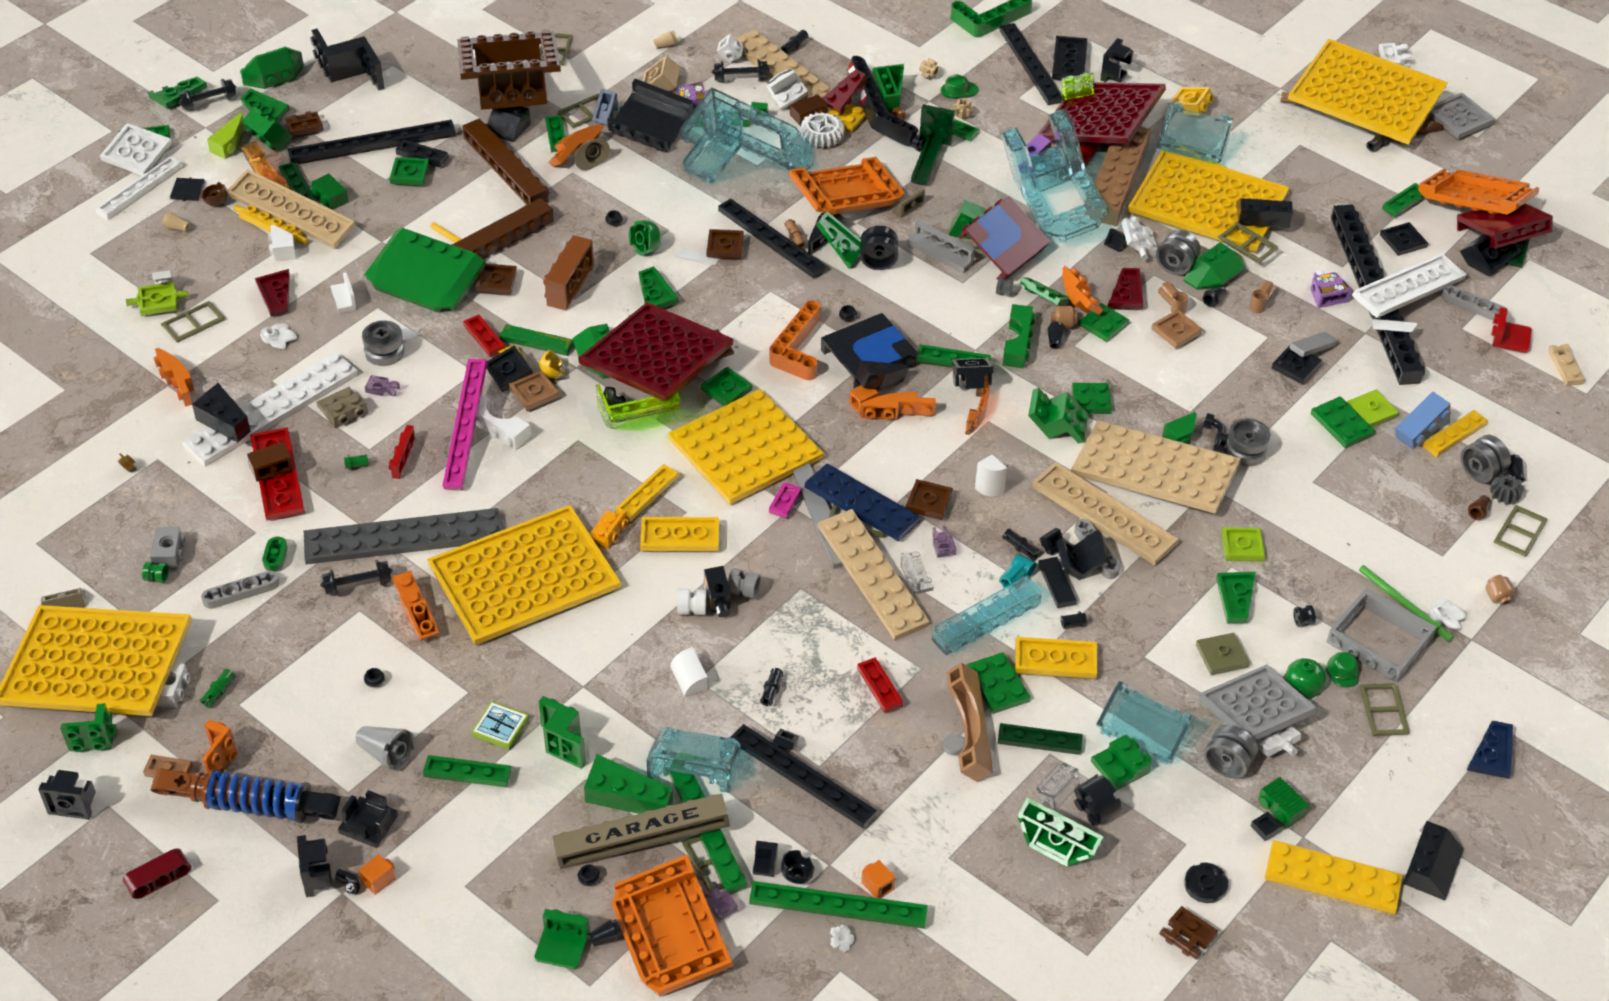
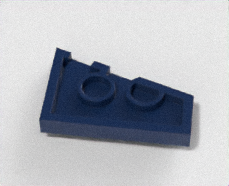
(1494, 751)

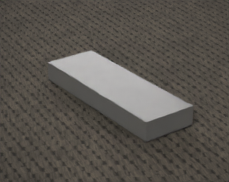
(1313, 344)

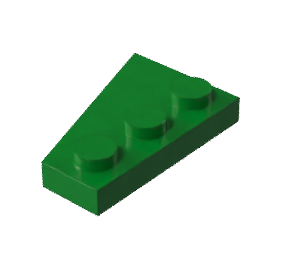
(169, 97)
(269, 106)
(840, 238)
(655, 288)
(1045, 292)
(1235, 594)

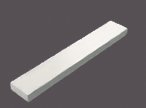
(139, 187)

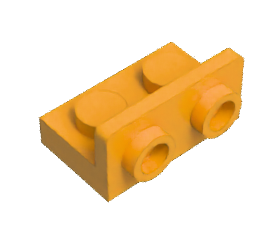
(608, 528)

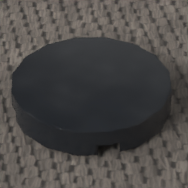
(1206, 883)

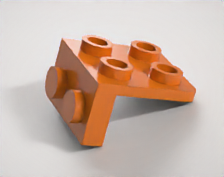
(222, 746)

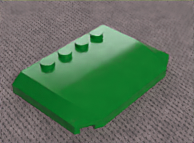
(424, 270)

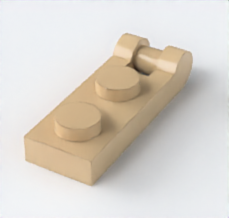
(1566, 365)

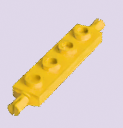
(265, 221)

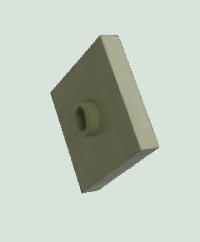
(1222, 653)

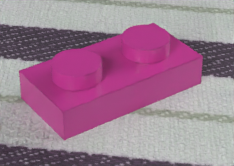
(785, 500)

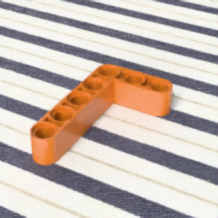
(784, 352)

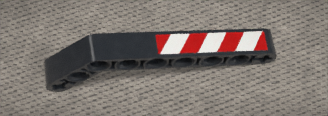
(876, 110)

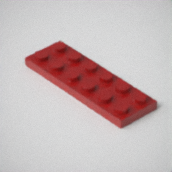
(281, 492)

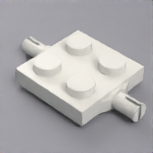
(1139, 237)
(1280, 741)

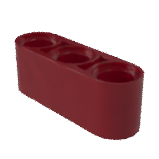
(157, 873)

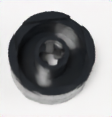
(1097, 799)

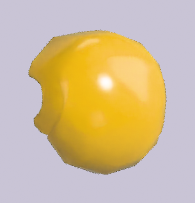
(551, 364)

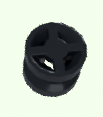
(1304, 615)

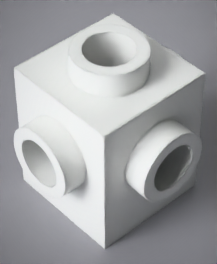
(730, 48)

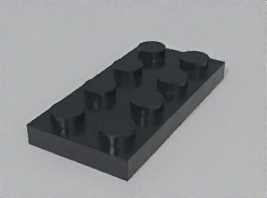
(1069, 57)

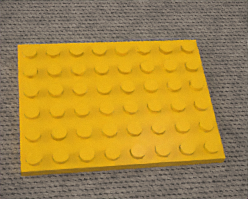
(1368, 91)
(1201, 197)
(523, 574)
(92, 658)

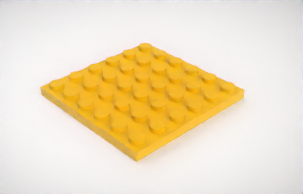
(745, 446)

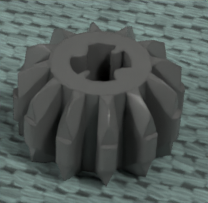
(1506, 489)

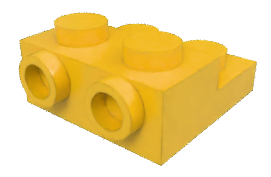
(1194, 98)

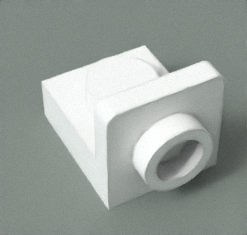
(162, 277)

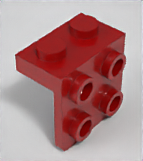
(1510, 335)

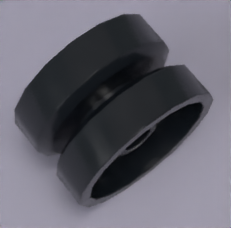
(879, 247)

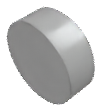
(953, 744)

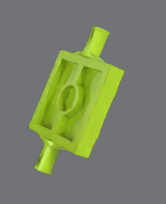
(157, 298)

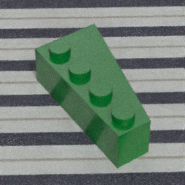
(624, 789)

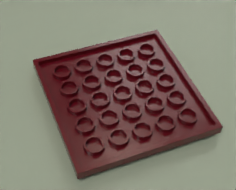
(1110, 113)
(656, 351)

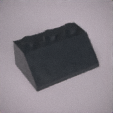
(1264, 212)
(1485, 258)
(1434, 861)

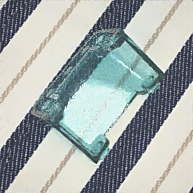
(1195, 134)
(1154, 726)
(695, 755)

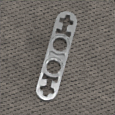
(1450, 295)
(1112, 563)
(241, 591)

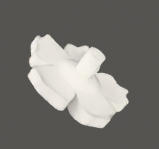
(841, 938)

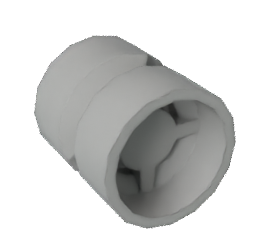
(743, 583)

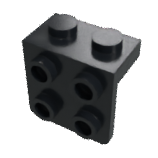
(1084, 556)

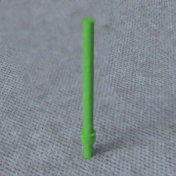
(1405, 602)

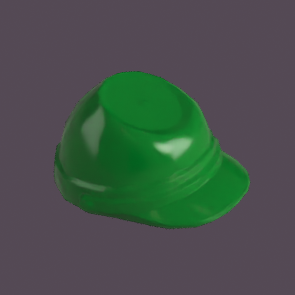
(1343, 669)

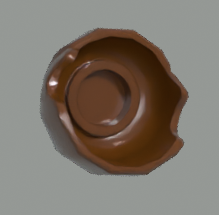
(215, 194)

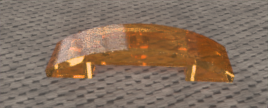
(256, 158)
(976, 417)

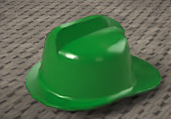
(958, 86)

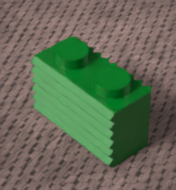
(329, 191)
(1283, 802)

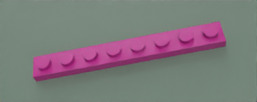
(465, 424)

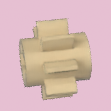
(929, 68)
(963, 108)

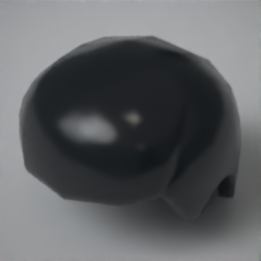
(796, 867)

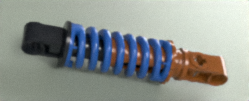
(244, 795)

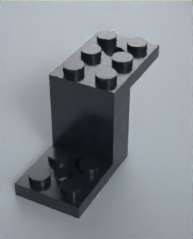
(347, 59)

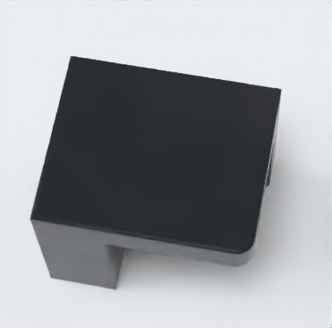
(765, 858)

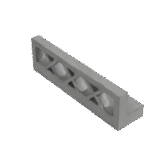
(941, 250)

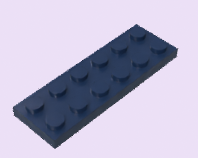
(866, 503)

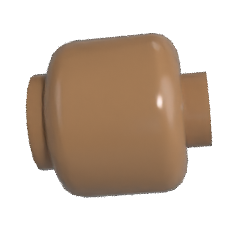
(1065, 315)
(1500, 589)

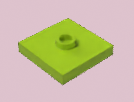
(1373, 408)

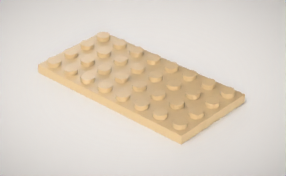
(1156, 466)

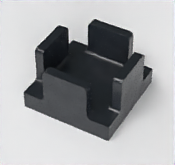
(1111, 61)
(972, 372)
(65, 799)
(367, 818)
(311, 853)

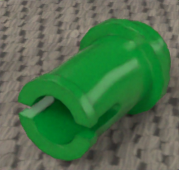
(355, 461)

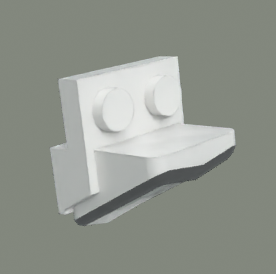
(786, 88)

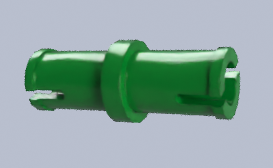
(217, 688)

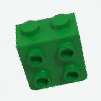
(91, 734)
(562, 939)

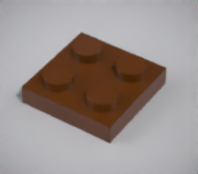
(725, 243)
(496, 279)
(929, 499)

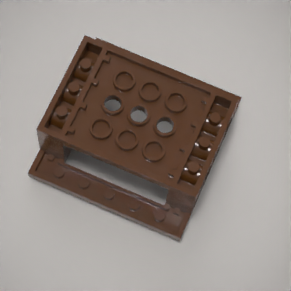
(511, 83)

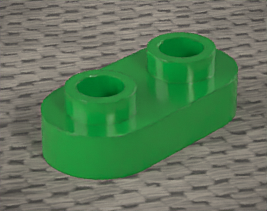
(273, 557)

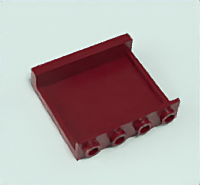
(1510, 228)

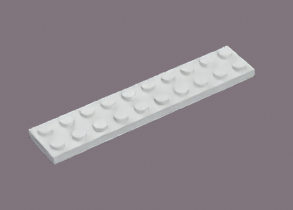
(275, 405)

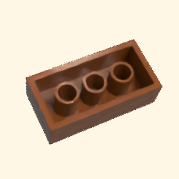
(569, 272)

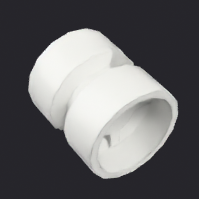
(691, 602)

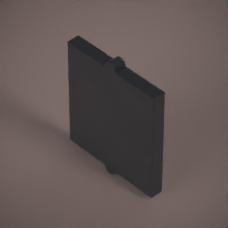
(187, 189)

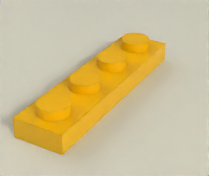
(1455, 433)
(647, 492)

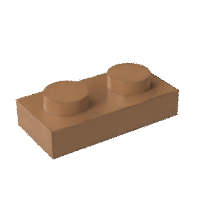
(172, 764)

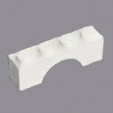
(510, 431)

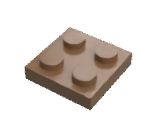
(1177, 329)
(534, 390)

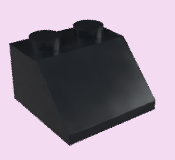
(509, 122)

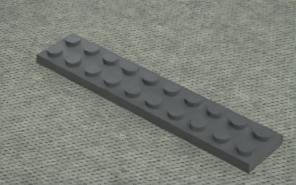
(399, 535)

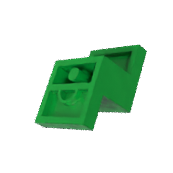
(1058, 415)
(562, 732)

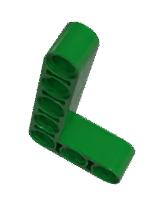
(990, 20)

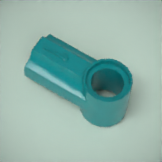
(1019, 568)

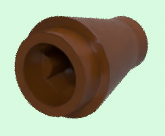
(1478, 509)

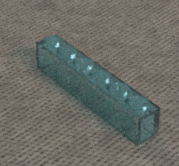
(986, 615)

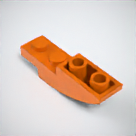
(572, 142)
(1078, 291)
(175, 374)
(895, 404)
(415, 606)

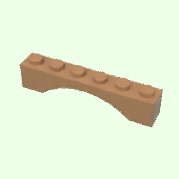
(975, 755)

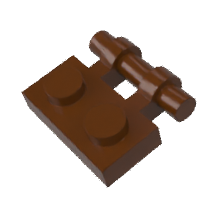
(304, 124)
(1191, 927)

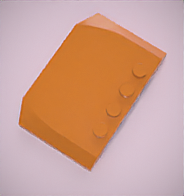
(848, 187)
(1477, 191)
(669, 927)

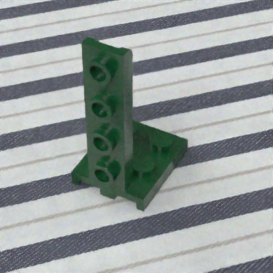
(937, 129)

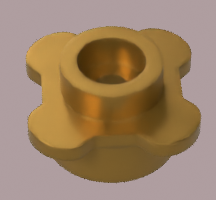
(126, 462)

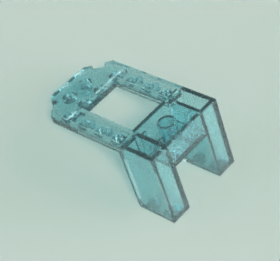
(718, 135)
(1051, 169)

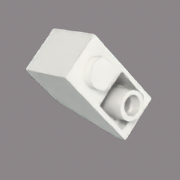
(282, 244)

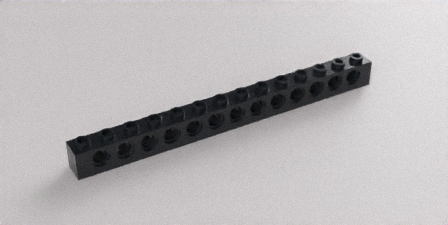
(1366, 270)

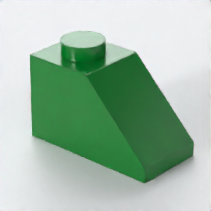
(1180, 429)

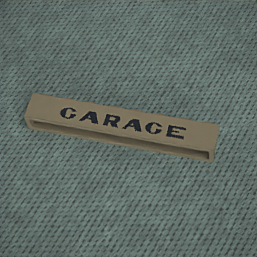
(640, 830)

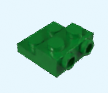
(1122, 762)

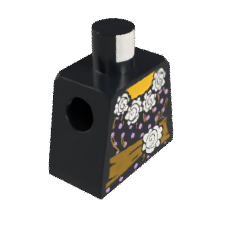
(717, 590)

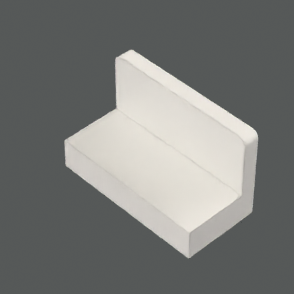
(344, 296)

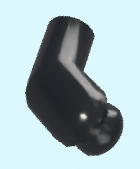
(350, 880)

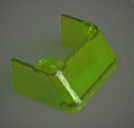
(635, 411)

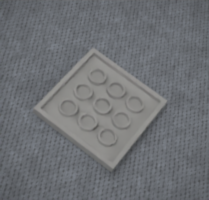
(1258, 702)

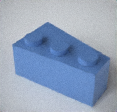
(1424, 421)

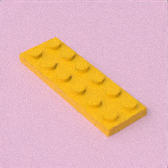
(1333, 877)

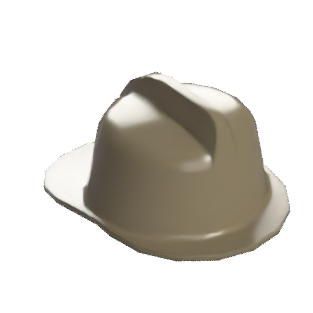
(592, 153)

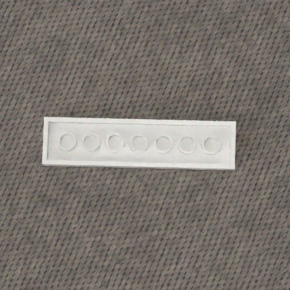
(1409, 285)

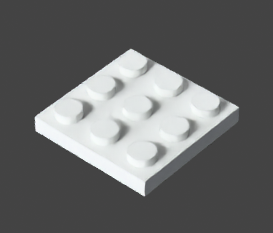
(135, 149)

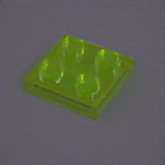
(1078, 86)

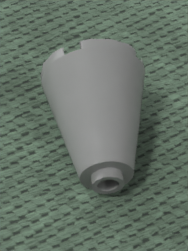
(387, 745)

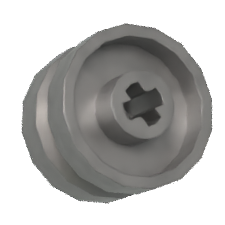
(1178, 252)
(383, 343)
(1248, 441)
(1485, 458)
(1230, 751)

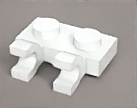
(1394, 53)

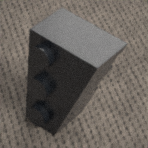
(221, 414)

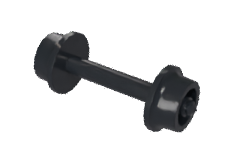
(761, 70)
(227, 88)
(382, 572)

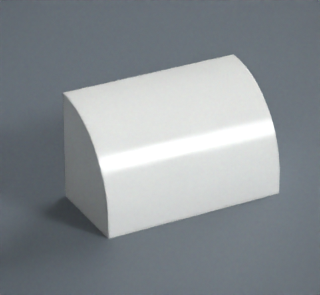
(991, 477)
(689, 672)

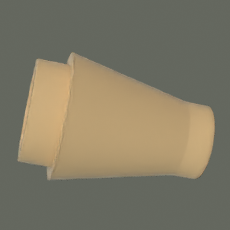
(667, 39)
(172, 221)

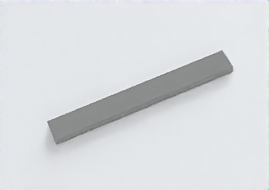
(817, 509)

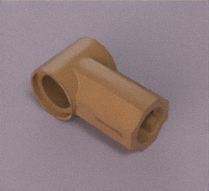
(1261, 296)
(1175, 298)

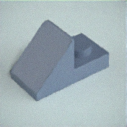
(606, 104)

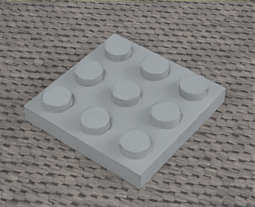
(1461, 115)

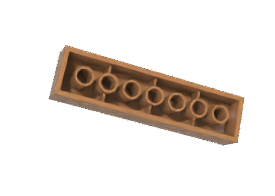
(1119, 173)

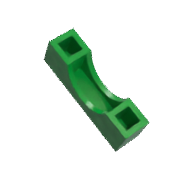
(1016, 349)

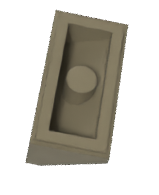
(910, 203)
(68, 598)

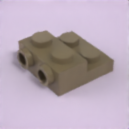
(342, 407)

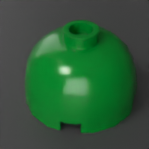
(645, 237)
(1306, 677)

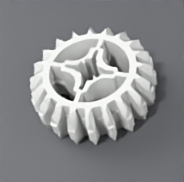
(822, 130)

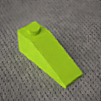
(227, 138)

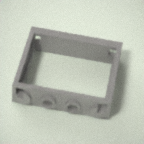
(1392, 613)

